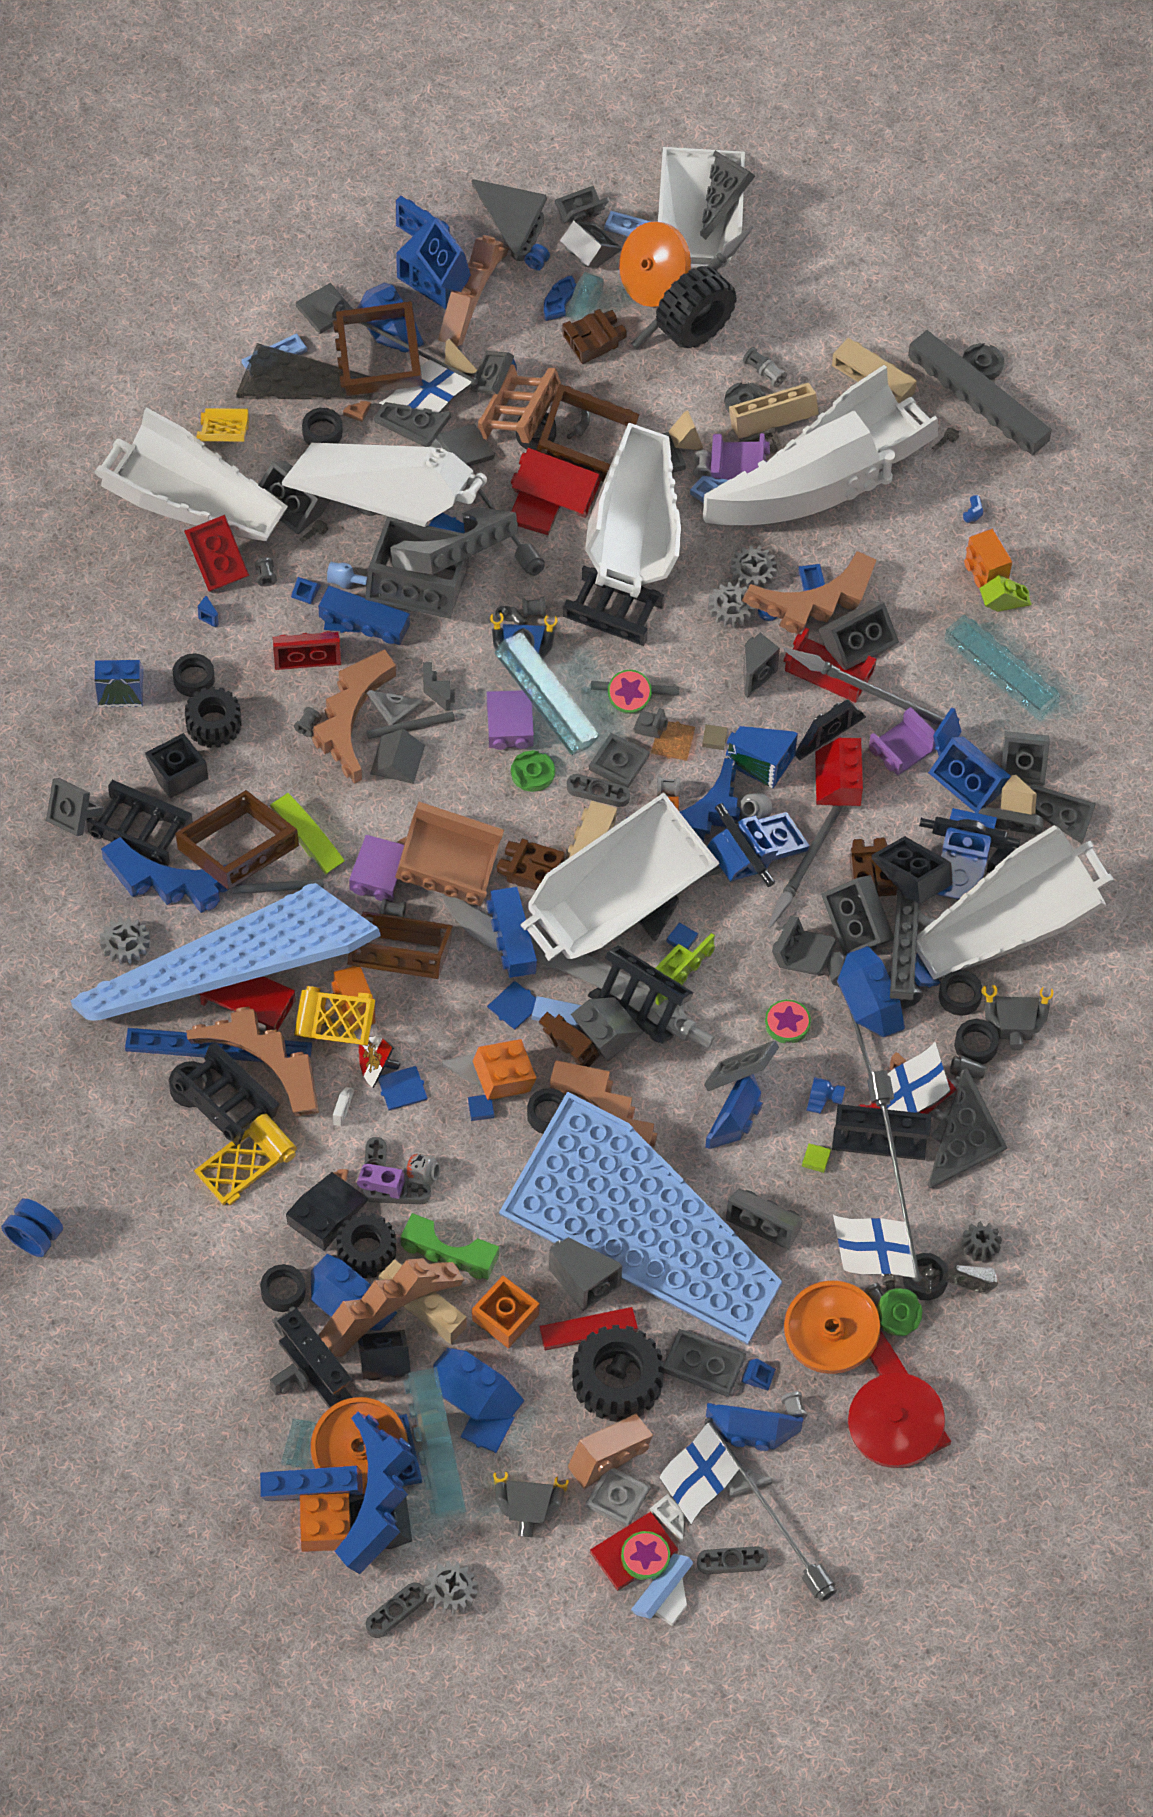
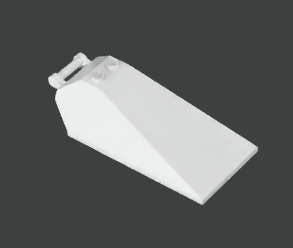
(683, 201)
(386, 479)
(617, 880)

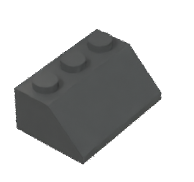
(302, 506)
(859, 634)
(857, 915)
(763, 1218)

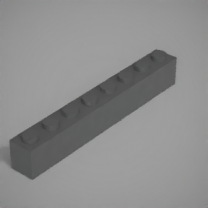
(979, 392)

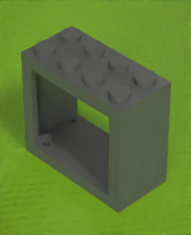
(409, 588)

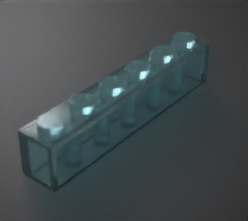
(1002, 667)
(546, 693)
(436, 1443)

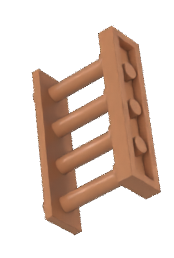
(531, 414)

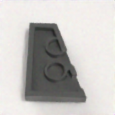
(414, 424)

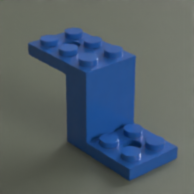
(409, 266)

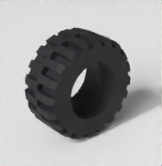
(696, 307)
(617, 1401)

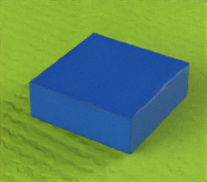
(682, 935)
(480, 1108)

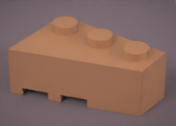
(609, 1449)

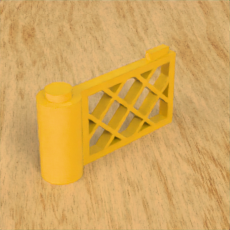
(224, 424)
(313, 1015)
(272, 1144)

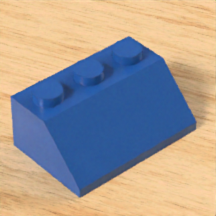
(444, 257)
(969, 774)

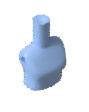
(343, 575)

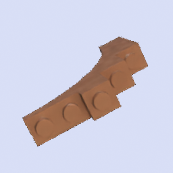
(461, 305)
(819, 602)
(343, 708)
(270, 1047)
(596, 1087)
(384, 1297)

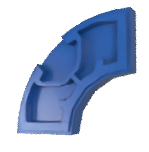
(558, 297)

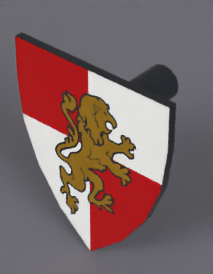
(374, 1059)

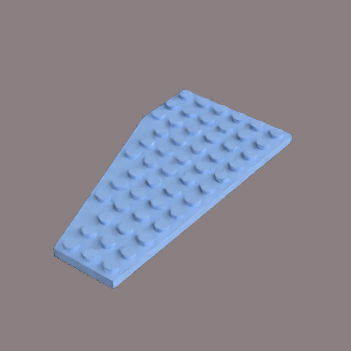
(621, 1198)

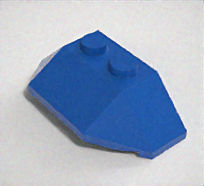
(384, 295)
(867, 993)
(736, 1113)
(337, 1282)
(476, 1387)
(753, 1427)

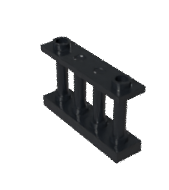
(608, 623)
(140, 802)
(657, 983)
(231, 1074)
(864, 1128)
(315, 1358)

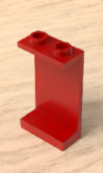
(556, 481)
(862, 670)
(268, 999)

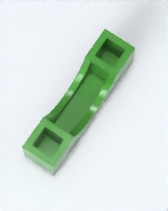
(474, 1258)

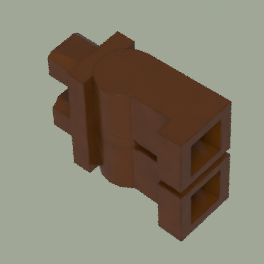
(593, 335)
(529, 863)
(863, 865)
(569, 1039)

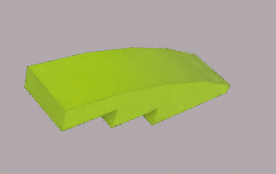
(309, 834)

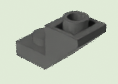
(437, 690)

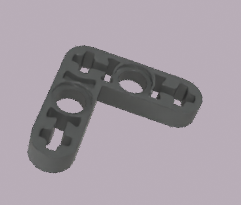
(380, 1197)

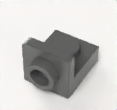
(651, 723)
(285, 1380)

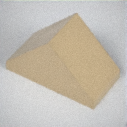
(457, 360)
(685, 434)
(1018, 796)

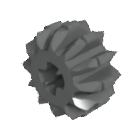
(973, 1244)

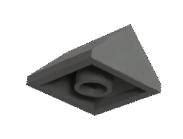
(398, 756)

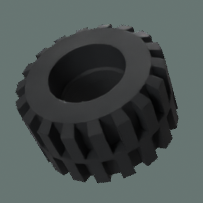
(213, 731)
(366, 1227)

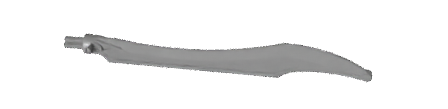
(582, 967)

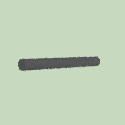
(655, 689)
(409, 725)
(274, 886)

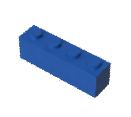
(364, 615)
(512, 939)
(293, 1483)

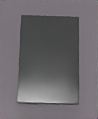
(741, 1065)
(704, 1362)

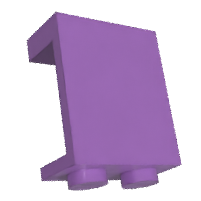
(736, 457)
(509, 720)
(904, 743)
(376, 868)

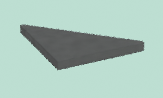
(726, 186)
(511, 210)
(968, 1133)

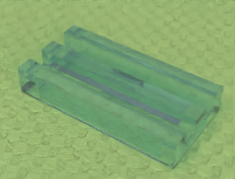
(294, 1462)

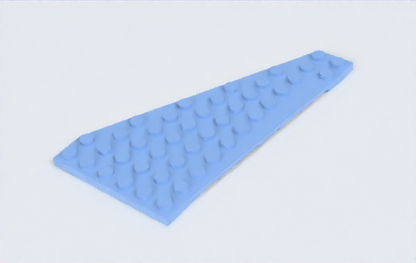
(271, 940)

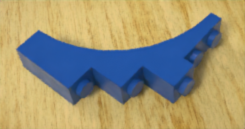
(703, 813)
(170, 883)
(383, 1493)

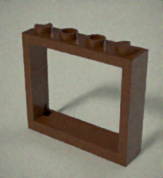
(381, 382)
(591, 404)
(251, 862)
(400, 959)

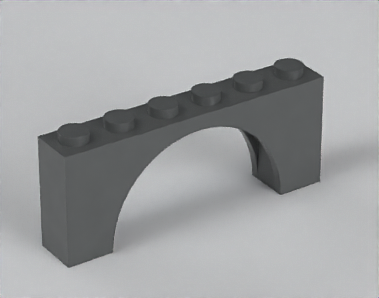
(482, 530)

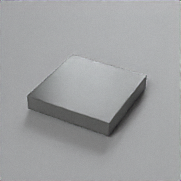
(617, 1497)

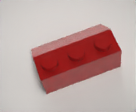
(306, 650)
(839, 773)

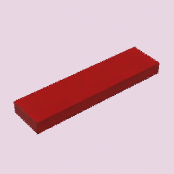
(576, 1330)

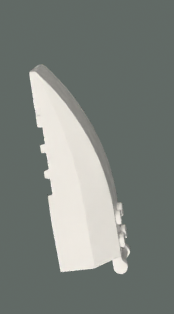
(883, 416)
(810, 477)
(185, 481)
(635, 517)
(1019, 903)

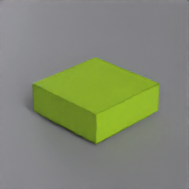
(816, 1158)

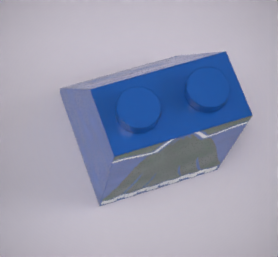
(119, 683)
(762, 752)

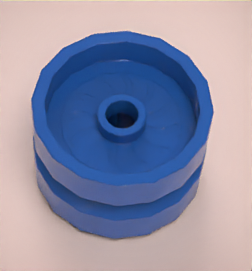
(32, 1227)

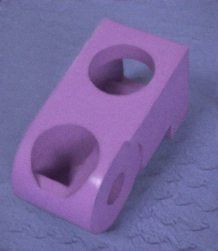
(381, 1179)

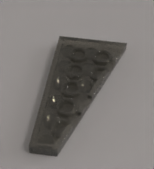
(292, 377)

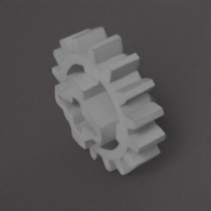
(753, 567)
(731, 605)
(133, 945)
(438, 1587)

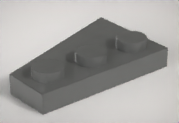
(1064, 811)

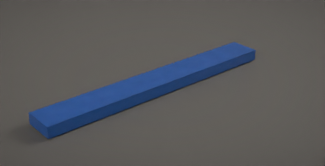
(177, 1044)

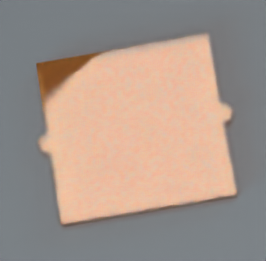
(674, 741)

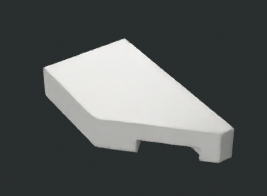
(342, 1106)
(670, 1516)
(673, 1605)

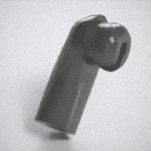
(511, 614)

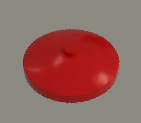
(896, 1420)

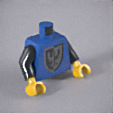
(538, 637)

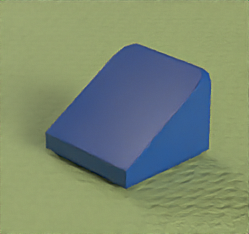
(305, 590)
(207, 612)
(758, 1374)

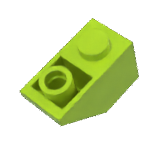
(1004, 594)

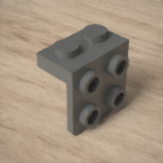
(580, 204)
(802, 949)

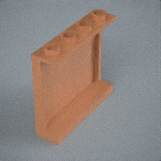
(449, 853)

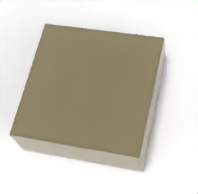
(714, 737)

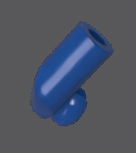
(975, 511)

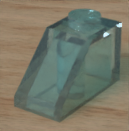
(585, 296)

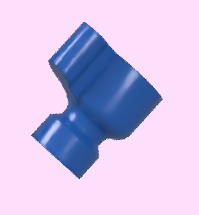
(823, 1091)

